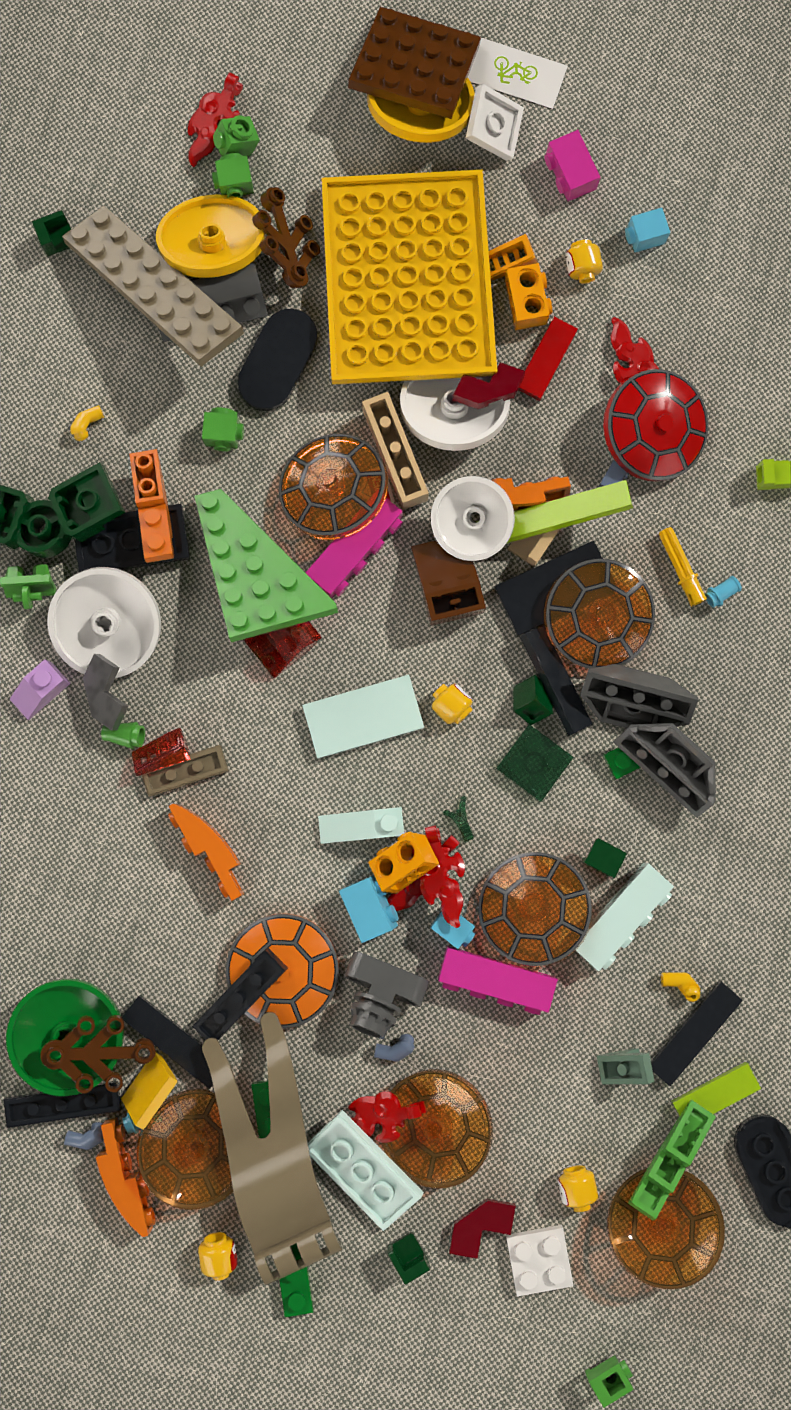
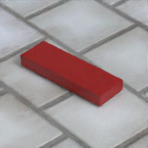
(547, 358)

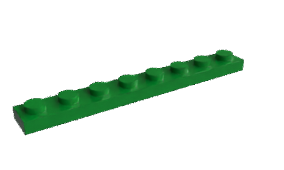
(295, 1287)

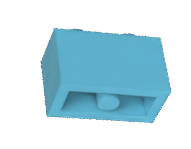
(369, 909)

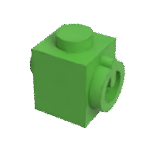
(236, 136)
(233, 175)
(222, 429)

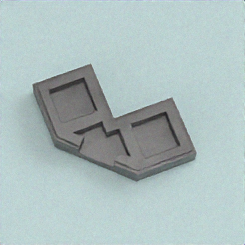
(97, 683)

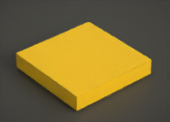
(149, 1091)

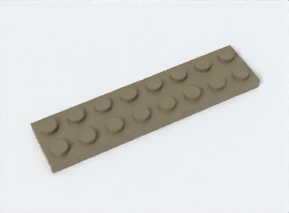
(153, 285)

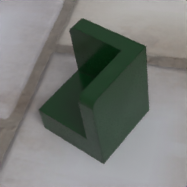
(50, 232)
(531, 700)
(604, 858)
(408, 1258)

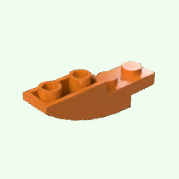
(532, 494)
(152, 506)
(202, 838)
(124, 1188)

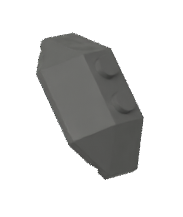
(636, 697)
(673, 763)

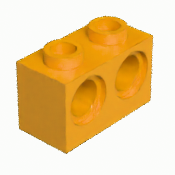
(522, 296)
(404, 866)

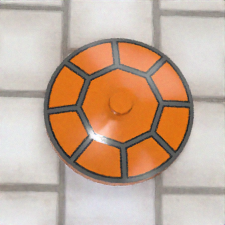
(311, 963)

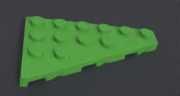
(253, 575)

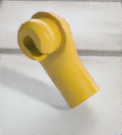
(82, 421)
(683, 982)

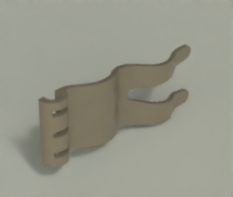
(275, 1173)

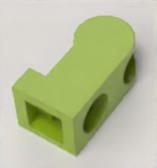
(773, 474)

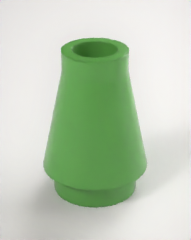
(128, 735)

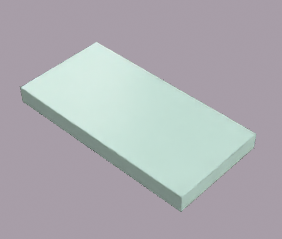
(363, 716)
(363, 1170)

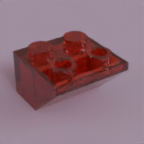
(284, 646)

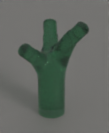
(461, 820)

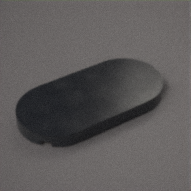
(277, 359)
(765, 1156)

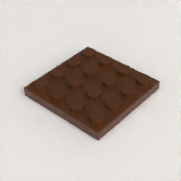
(414, 62)

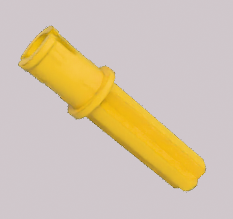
(687, 578)

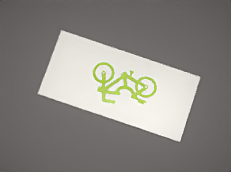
(517, 73)

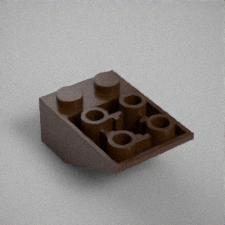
(447, 584)

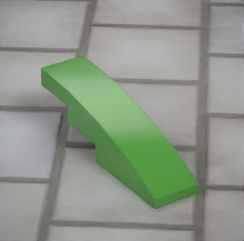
(671, 1160)

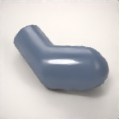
(396, 1052)
(87, 1140)

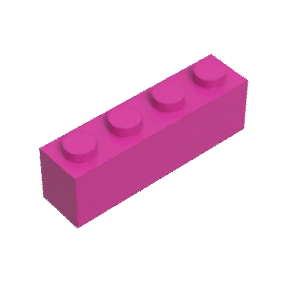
(348, 554)
(497, 979)

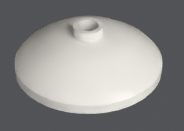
(453, 521)

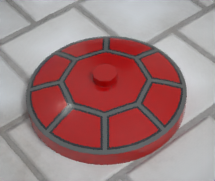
(656, 425)

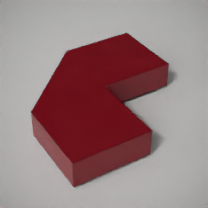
(480, 393)
(488, 1216)

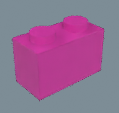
(572, 166)

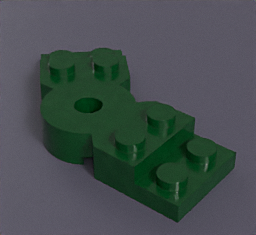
(75, 512)

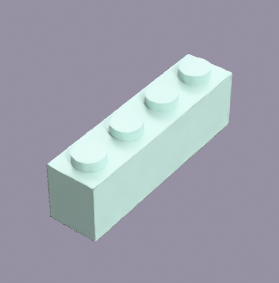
(623, 915)

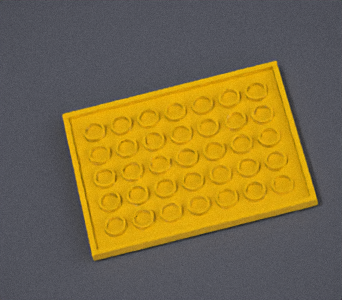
(408, 277)

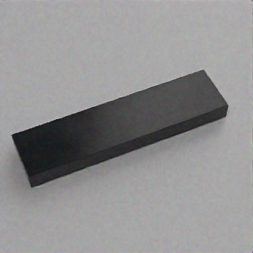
(556, 680)
(240, 996)
(695, 1033)
(169, 1038)
(43, 1107)

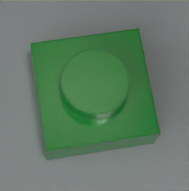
(619, 763)

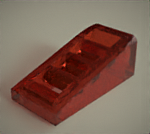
(176, 752)

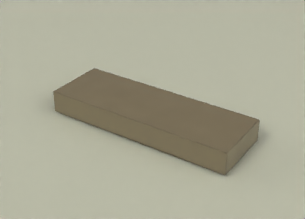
(202, 766)

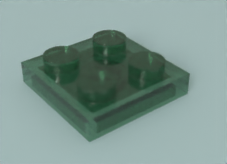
(534, 763)

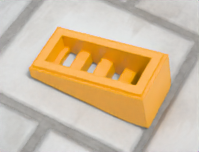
(512, 246)

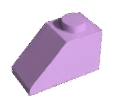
(38, 688)

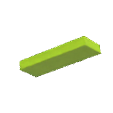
(721, 1090)

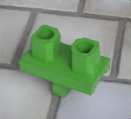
(29, 587)

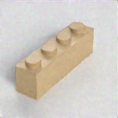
(395, 451)

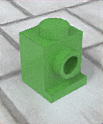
(610, 1389)

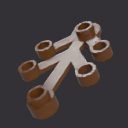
(294, 270)
(93, 1052)

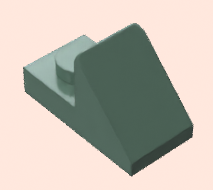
(625, 1067)

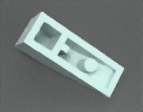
(361, 825)

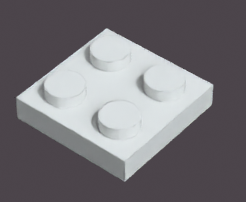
(494, 122)
(539, 1260)

